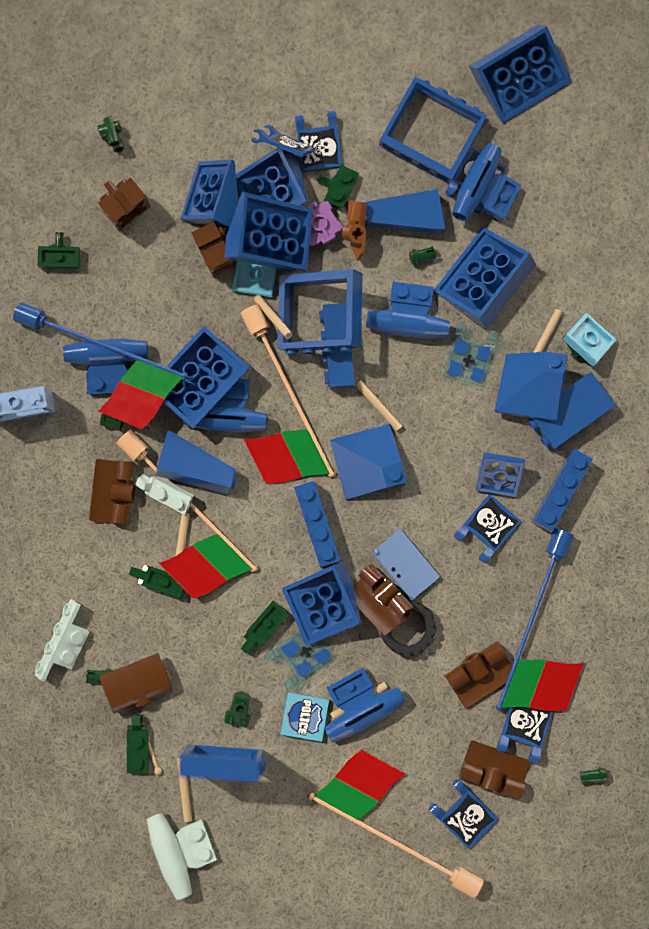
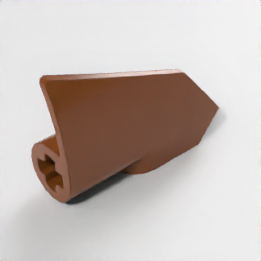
(354, 230)

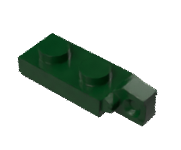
(157, 580)
(264, 626)
(137, 746)

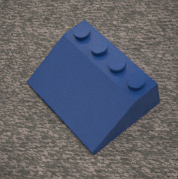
(520, 72)
(270, 233)
(485, 277)
(211, 374)

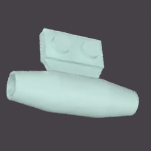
(177, 851)

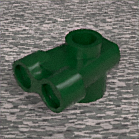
(110, 131)
(238, 710)

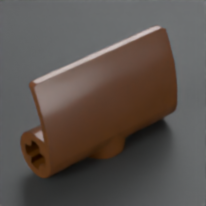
(112, 491)
(381, 600)
(480, 674)
(136, 683)
(494, 770)

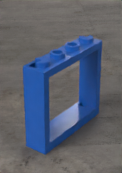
(440, 96)
(353, 312)
(222, 763)

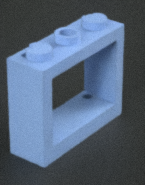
(26, 403)

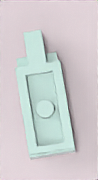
(166, 492)

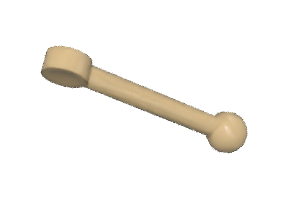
(158, 771)

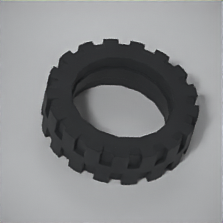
(423, 644)

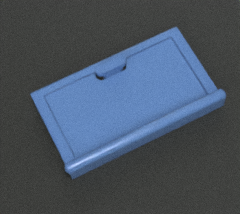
(407, 562)

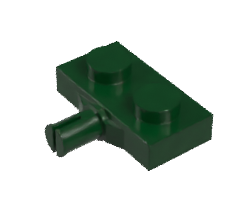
(339, 186)
(58, 255)

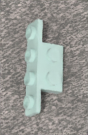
(64, 644)

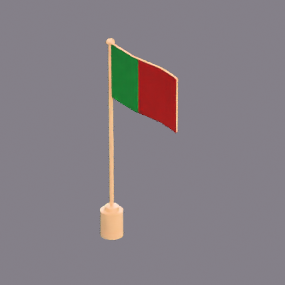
(287, 453)
(206, 562)
(359, 788)

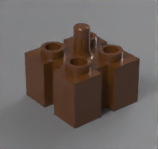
(123, 202)
(212, 244)

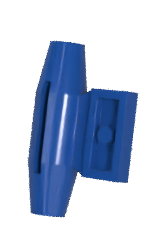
(485, 187)
(409, 314)
(105, 365)
(231, 415)
(360, 705)

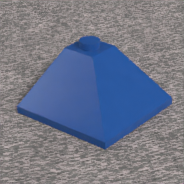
(274, 177)
(212, 194)
(532, 385)
(368, 461)
(323, 603)

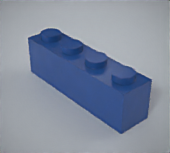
(339, 363)
(561, 490)
(317, 524)

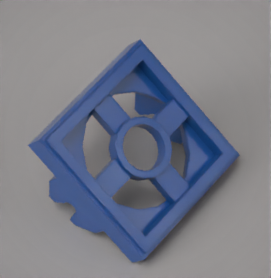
(509, 490)

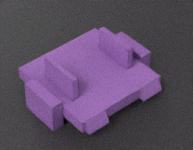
(323, 224)

